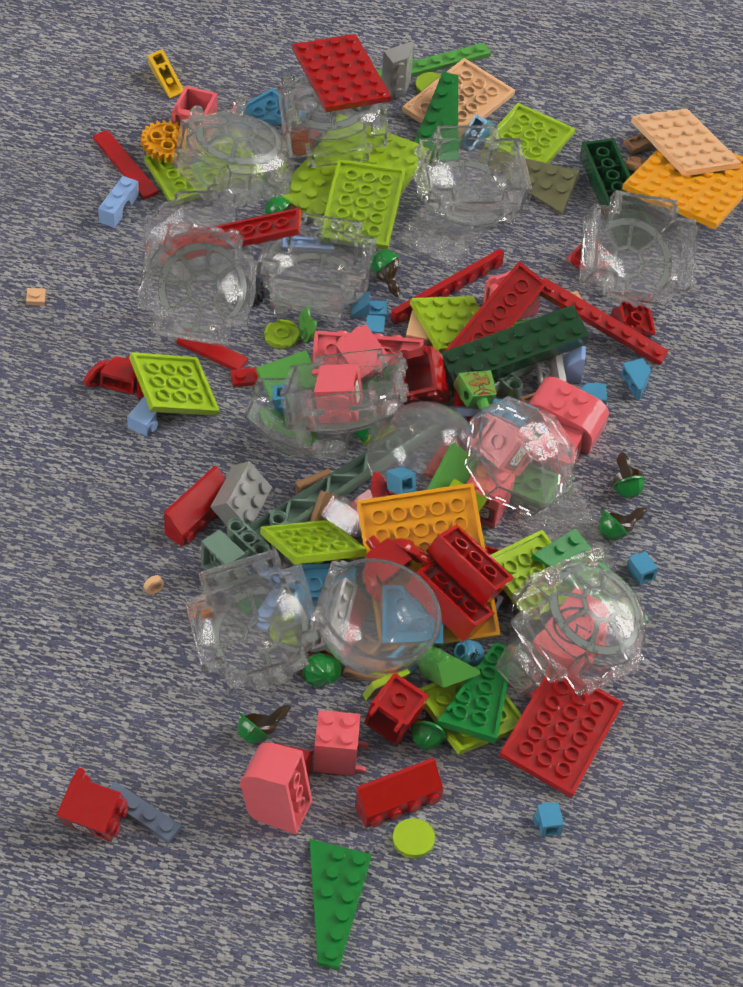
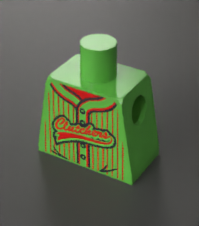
(476, 388)

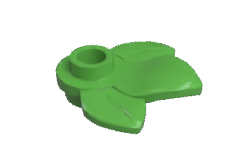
(307, 325)

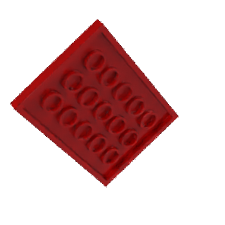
(341, 73)
(560, 734)

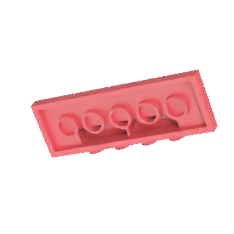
(325, 343)

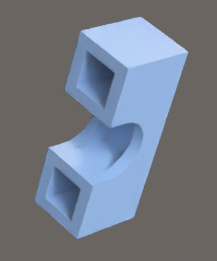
(112, 207)

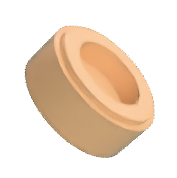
(153, 584)

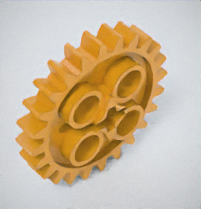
(160, 140)

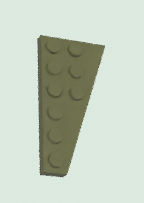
(551, 184)

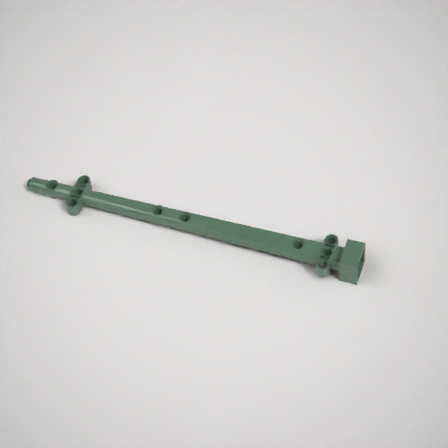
(246, 540)

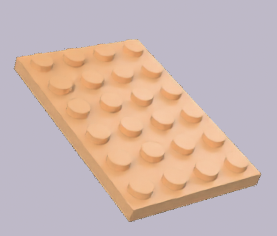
(476, 94)
(685, 142)

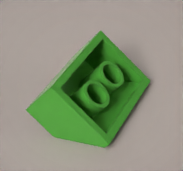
(445, 668)

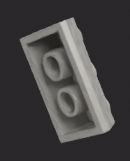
(397, 69)

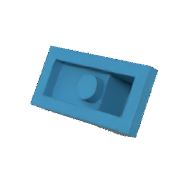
(366, 307)

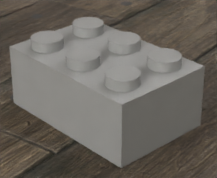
(241, 494)

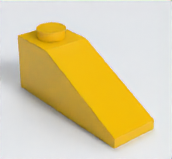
(164, 73)

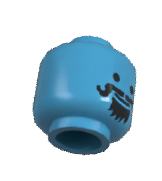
(469, 652)

